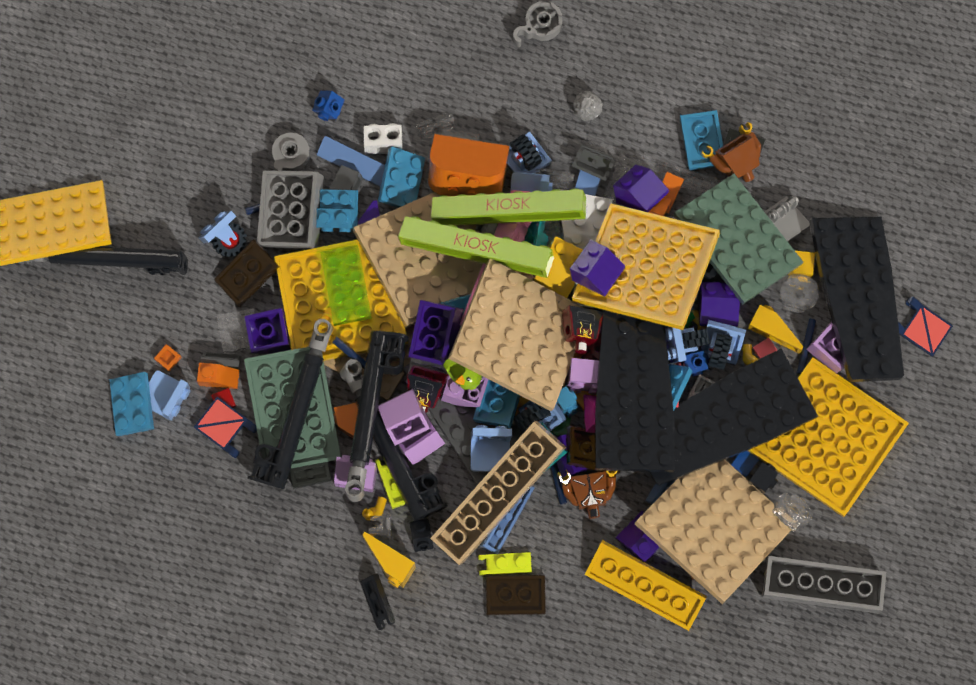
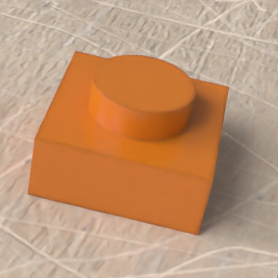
(167, 357)

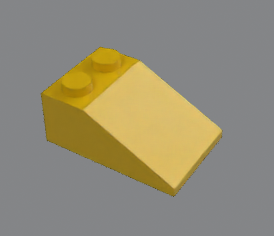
(560, 277)
(393, 564)

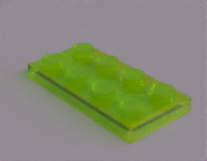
(346, 285)

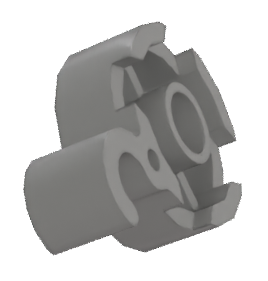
(535, 28)
(290, 162)

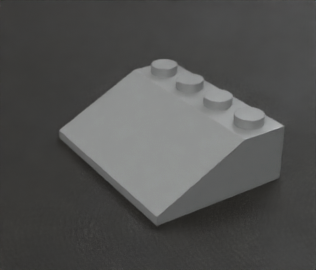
(289, 209)

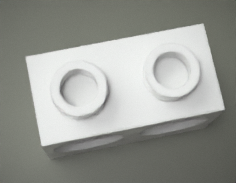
(382, 143)

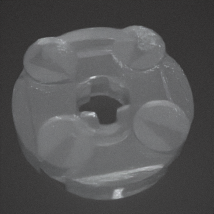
(797, 282)
(793, 520)

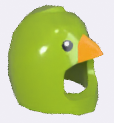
(462, 376)

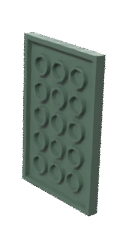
(750, 247)
(271, 390)

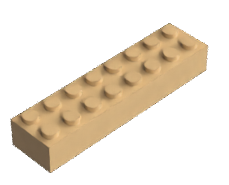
(498, 492)

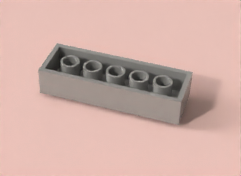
(824, 584)

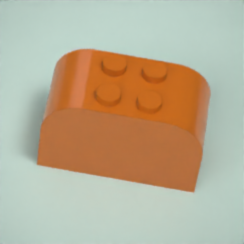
(466, 166)

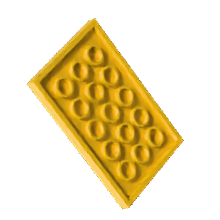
(53, 222)

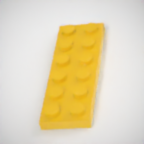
(645, 585)

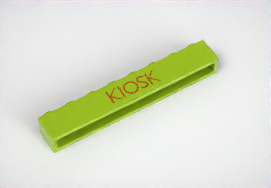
(509, 207)
(476, 246)

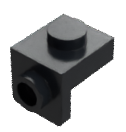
(421, 535)

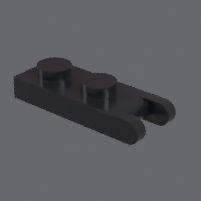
(377, 601)

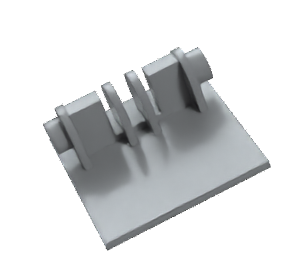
(787, 217)

